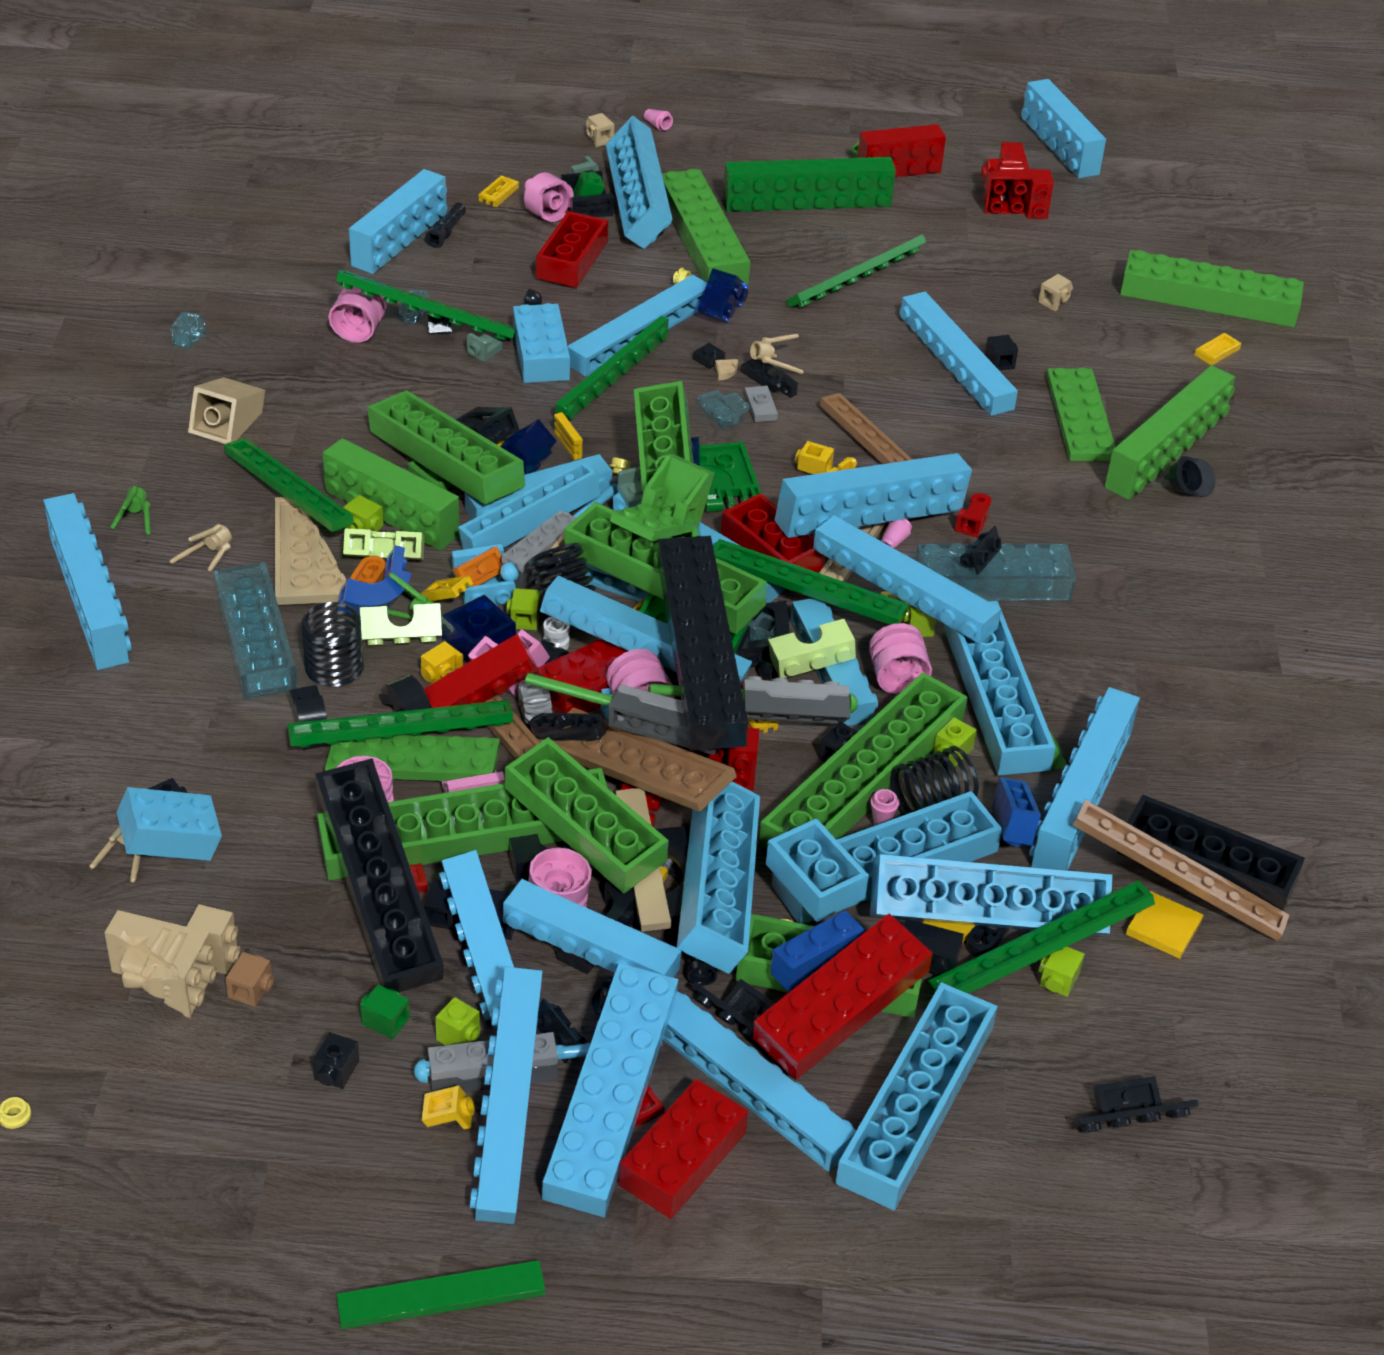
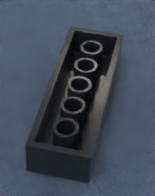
(1243, 860)

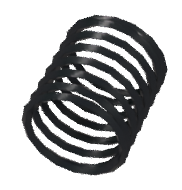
(571, 575)
(332, 644)
(943, 764)

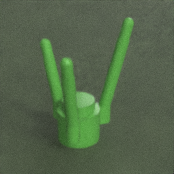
(134, 502)
(418, 598)

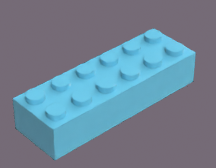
(1063, 128)
(397, 221)

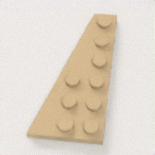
(303, 561)

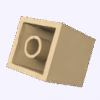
(224, 409)

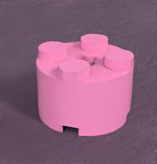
(547, 196)

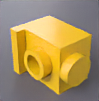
(814, 458)
(440, 661)

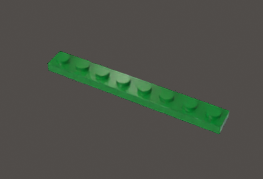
(851, 275)
(416, 302)
(613, 368)
(289, 484)
(812, 583)
(398, 723)
(1047, 939)

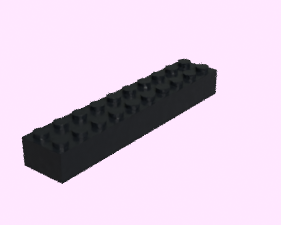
(701, 644)

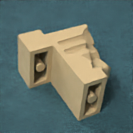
(173, 958)

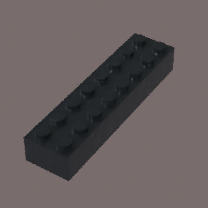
(379, 877)

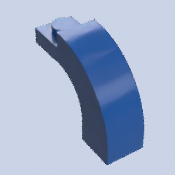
(379, 594)

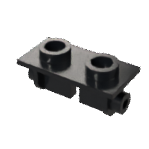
(982, 551)
(553, 1020)

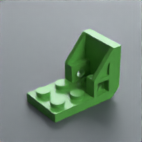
(670, 502)

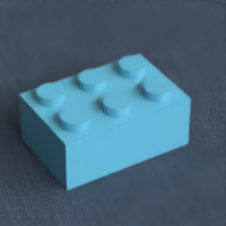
(168, 824)
(817, 869)

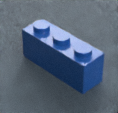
(1016, 811)
(812, 949)

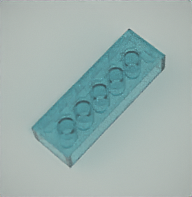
(1013, 573)
(255, 630)

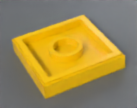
(1165, 926)

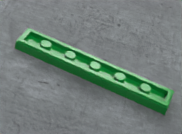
(440, 1294)

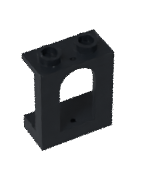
(591, 205)
(494, 428)
(758, 650)

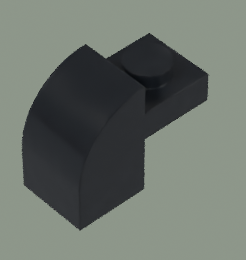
(405, 694)
(308, 707)

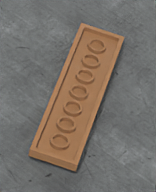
(652, 765)

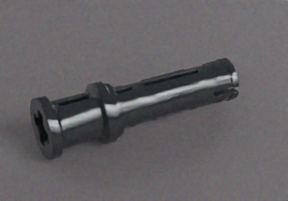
(442, 228)

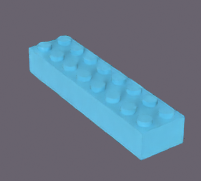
(638, 183)
(873, 493)
(88, 581)
(1003, 701)
(1085, 779)
(944, 831)
(720, 879)
(980, 892)
(610, 1090)
(916, 1096)

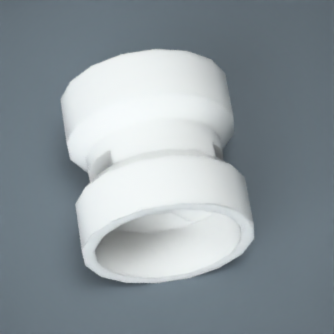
(557, 632)

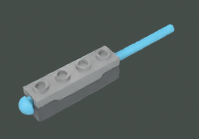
(516, 559)
(467, 1063)

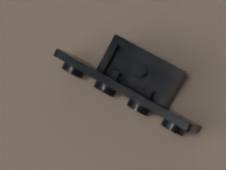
(740, 1006)
(1128, 1101)

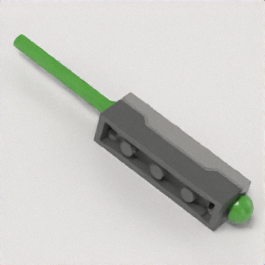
(788, 700)
(632, 710)

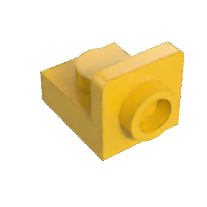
(448, 1106)

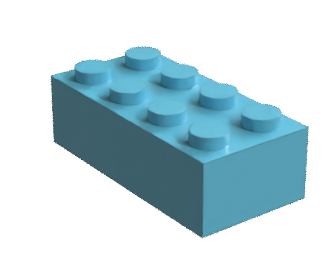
(541, 343)

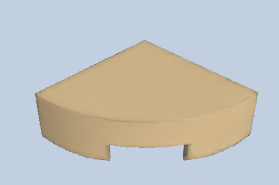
(726, 368)

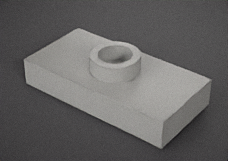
(761, 404)

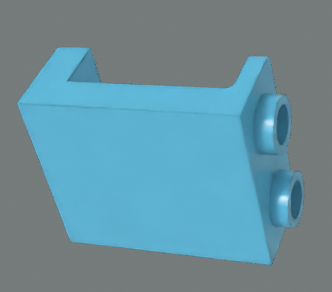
(493, 588)

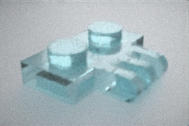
(723, 409)

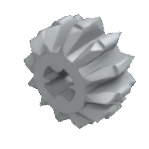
(533, 701)

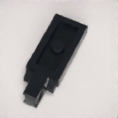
(770, 376)

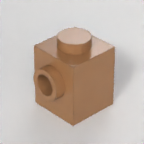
(249, 979)

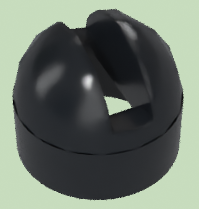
(533, 298)
(767, 670)

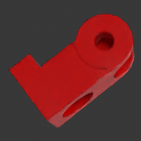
(974, 519)

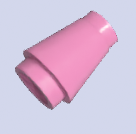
(660, 119)
(896, 532)
(883, 805)

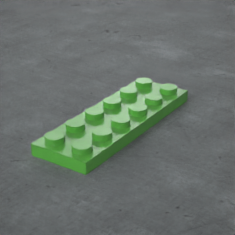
(1080, 414)
(424, 756)

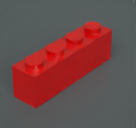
(484, 676)

